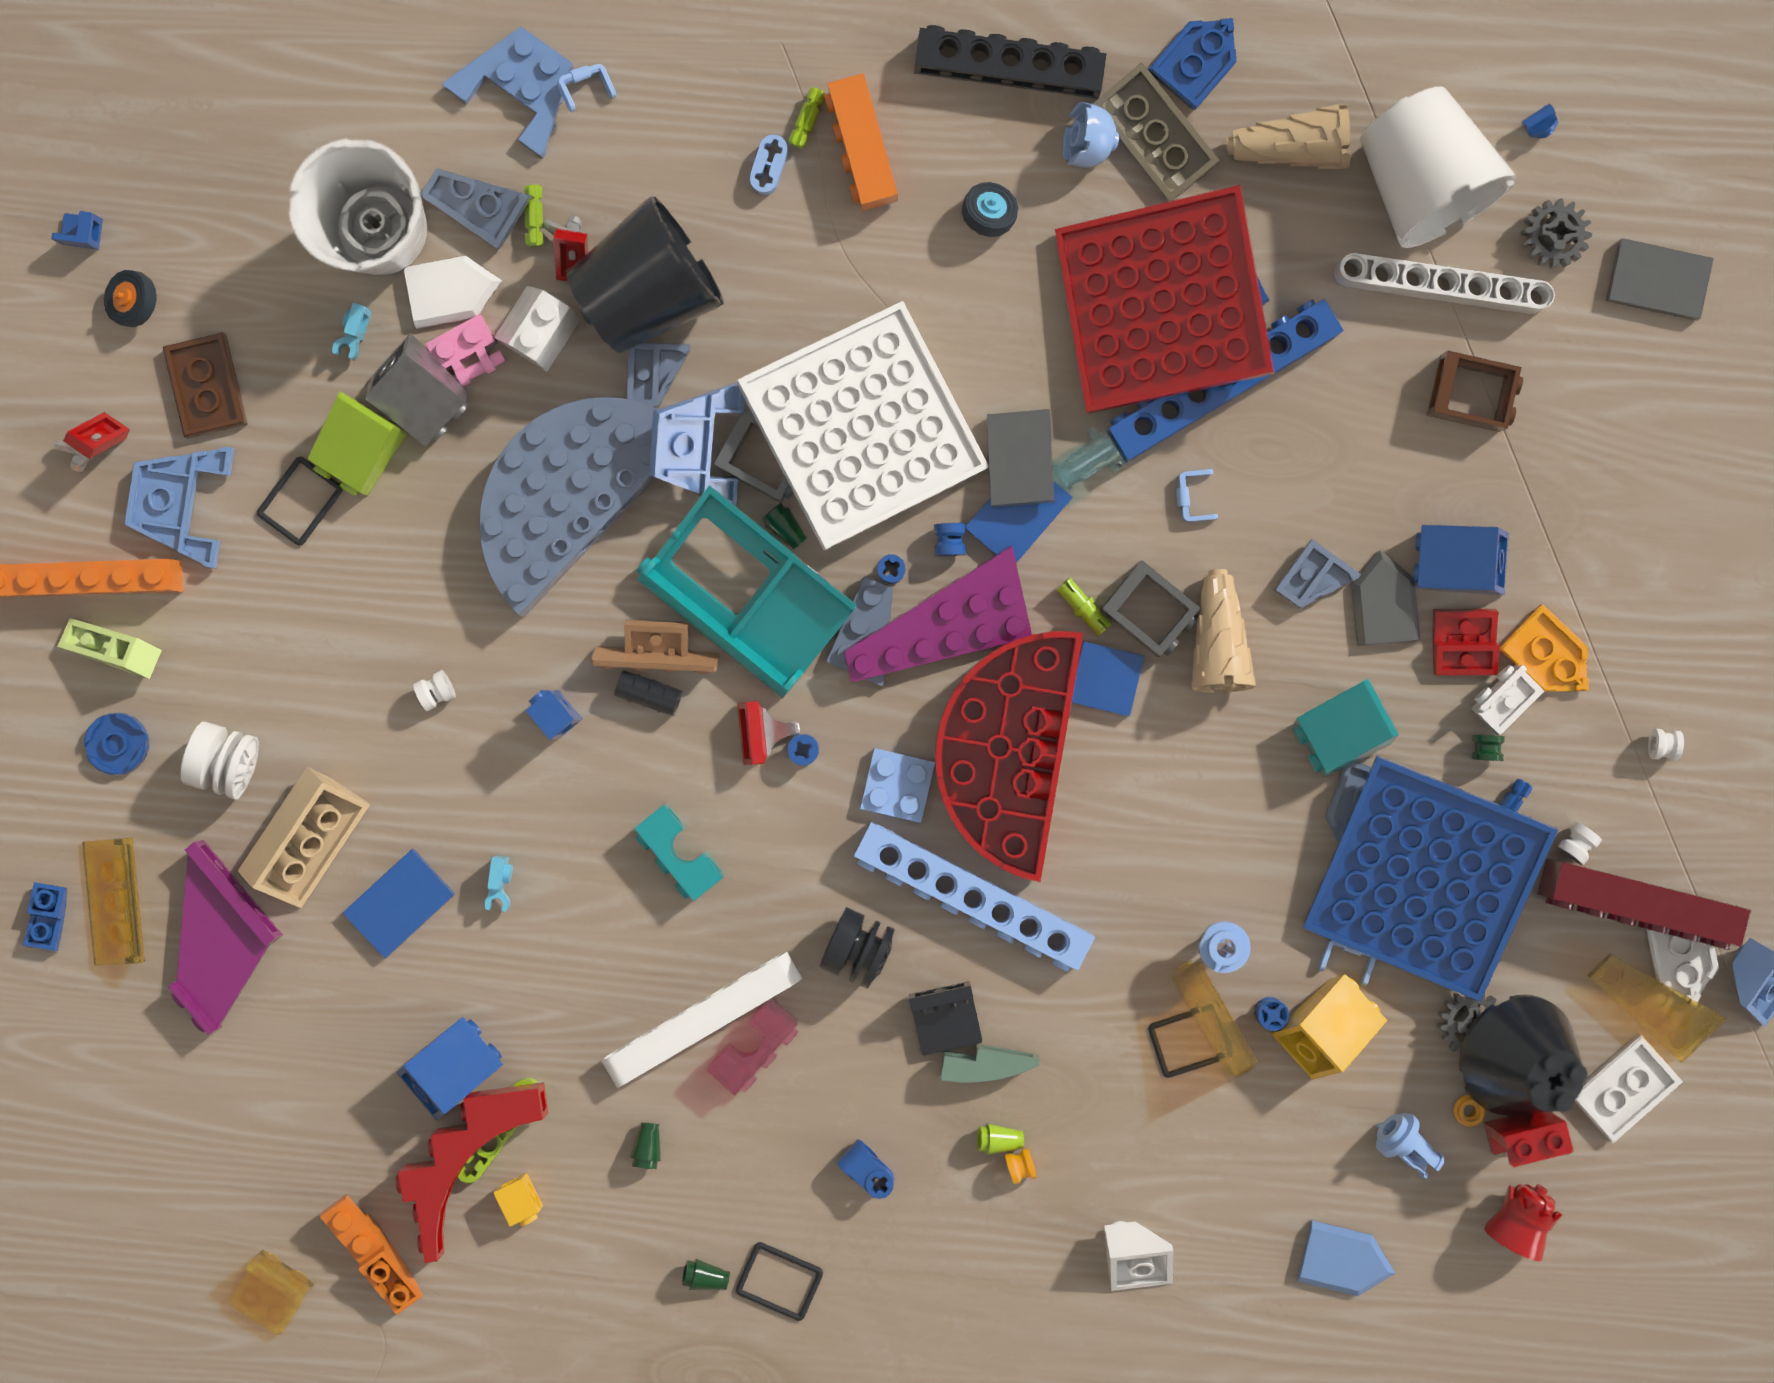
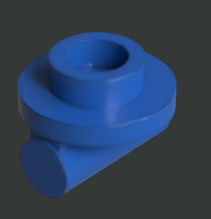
(1541, 123)

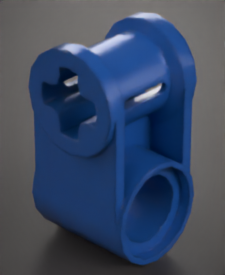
(863, 1165)

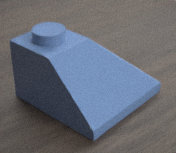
(1755, 980)

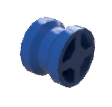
(807, 749)
(1276, 1018)

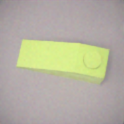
(110, 648)

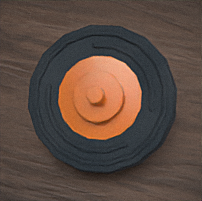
(130, 298)

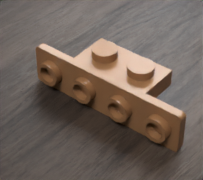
(655, 647)

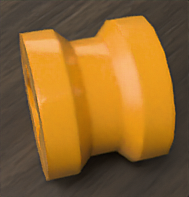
(1020, 1166)

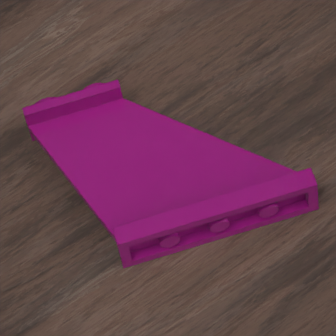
(219, 940)

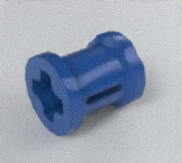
(900, 570)

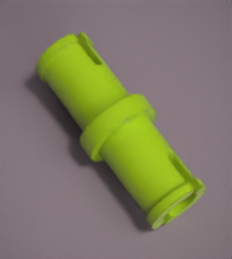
(1083, 606)

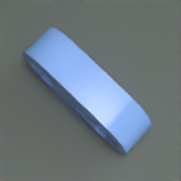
(761, 163)

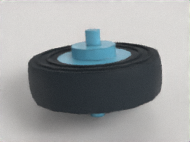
(989, 209)

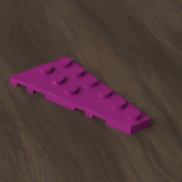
(961, 618)

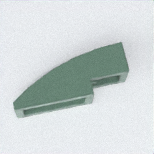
(987, 1065)

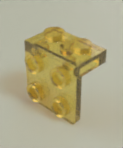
(271, 1292)

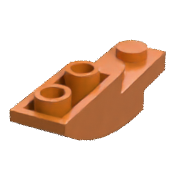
(374, 1252)

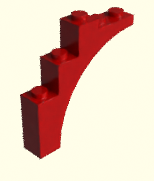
(432, 1181)

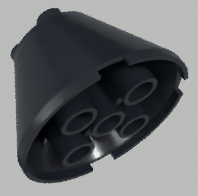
(1522, 1058)

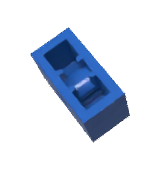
(553, 713)

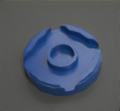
(116, 743)

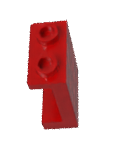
(1529, 1137)

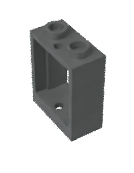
(730, 451)
(1119, 596)

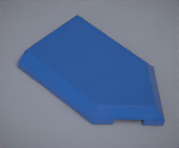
(1197, 60)

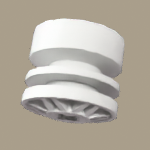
(219, 760)

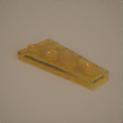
(1661, 1010)

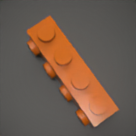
(862, 142)

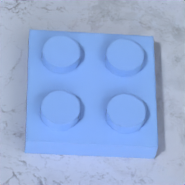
(897, 785)

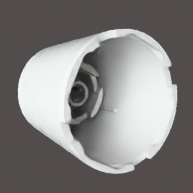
(1432, 166)
(341, 196)

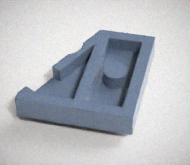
(653, 370)
(1314, 575)

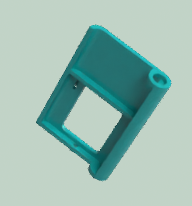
(782, 622)

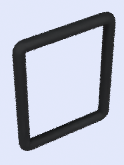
(277, 488)
(1152, 1026)
(770, 1305)

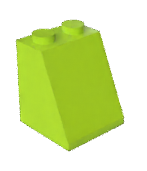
(355, 445)

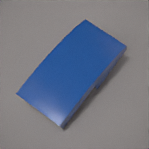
(46, 917)

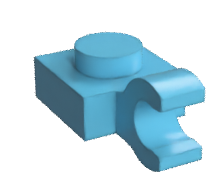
(355, 324)
(499, 875)

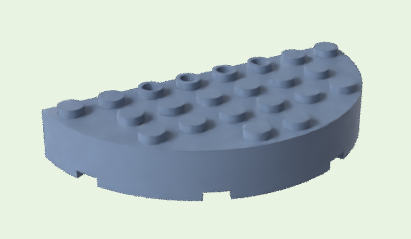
(561, 491)

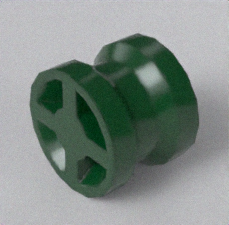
(1488, 747)

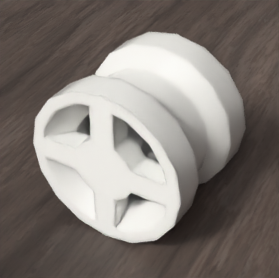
(1665, 744)

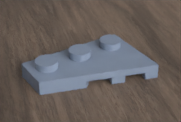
(478, 205)

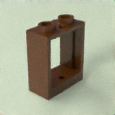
(1444, 382)

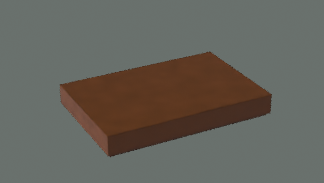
(205, 385)

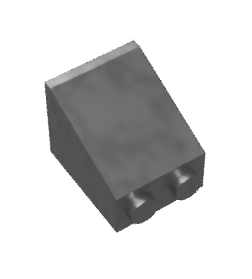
(416, 391)

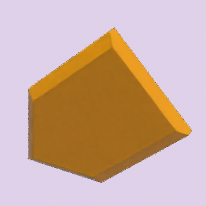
(1549, 652)

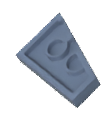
(871, 614)

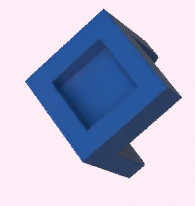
(80, 230)

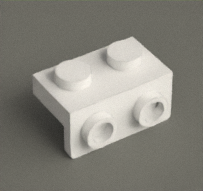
(1507, 698)

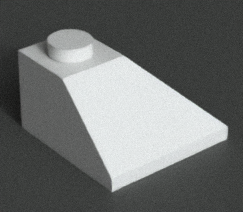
(1137, 1257)

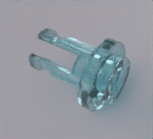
(1090, 459)

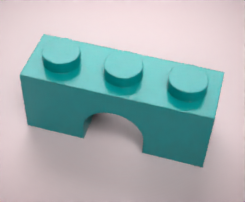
(692, 876)

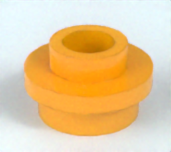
(1468, 1120)

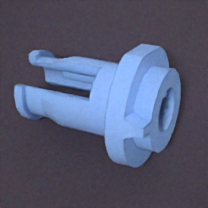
(1232, 955)
(1400, 1137)

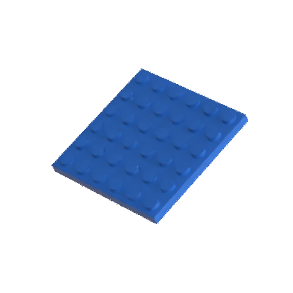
(1429, 878)

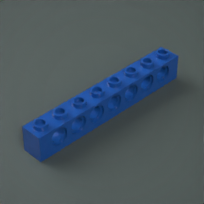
(1322, 327)

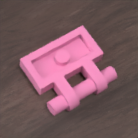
(461, 344)

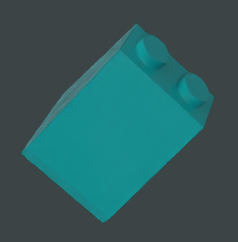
(1345, 729)

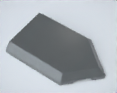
(1385, 603)

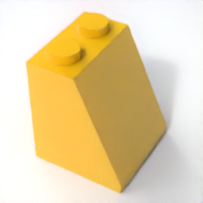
(1330, 1028)

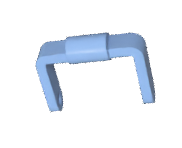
(581, 74)
(1183, 496)
(1326, 953)

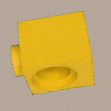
(518, 1200)

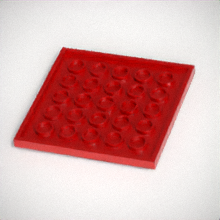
(1164, 300)

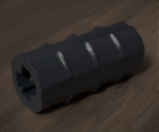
(648, 693)

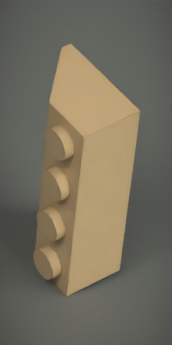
(303, 838)

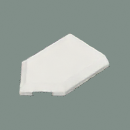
(448, 290)
(1682, 962)

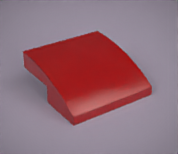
(1465, 642)

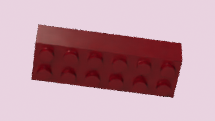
(1649, 904)

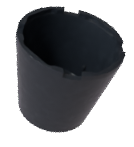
(642, 279)

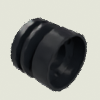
(857, 948)

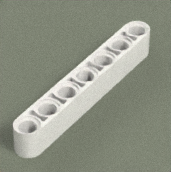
(1458, 282)
(701, 1019)

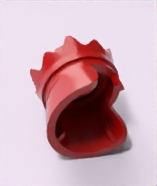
(1524, 1221)

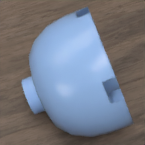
(1090, 137)

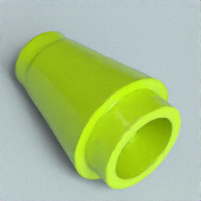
(998, 1139)

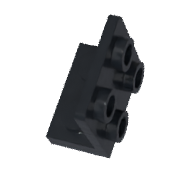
(945, 1018)

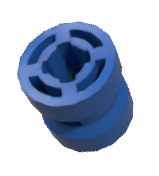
(947, 546)

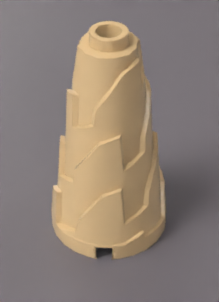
(1300, 140)
(1221, 647)

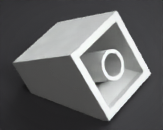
(538, 327)

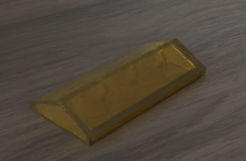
(113, 901)

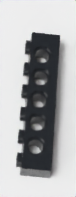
(1022, 75)

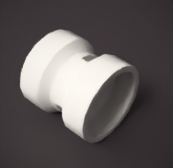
(434, 690)
(1581, 841)

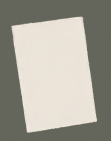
(1626, 1088)

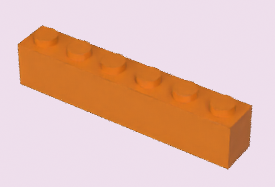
(90, 578)

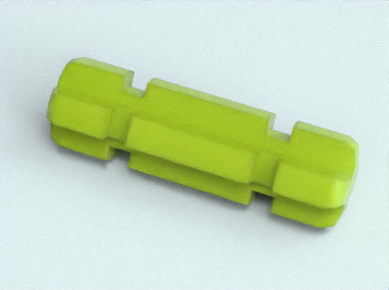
(806, 118)
(534, 216)

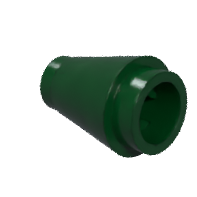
(784, 526)
(647, 1147)
(704, 1276)

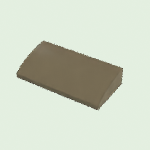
(1157, 132)

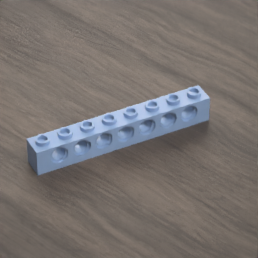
(1076, 940)

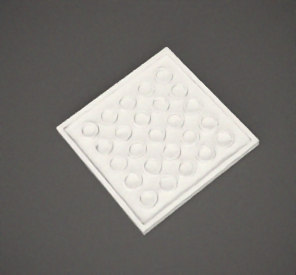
(862, 425)

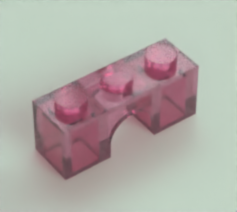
(737, 1068)

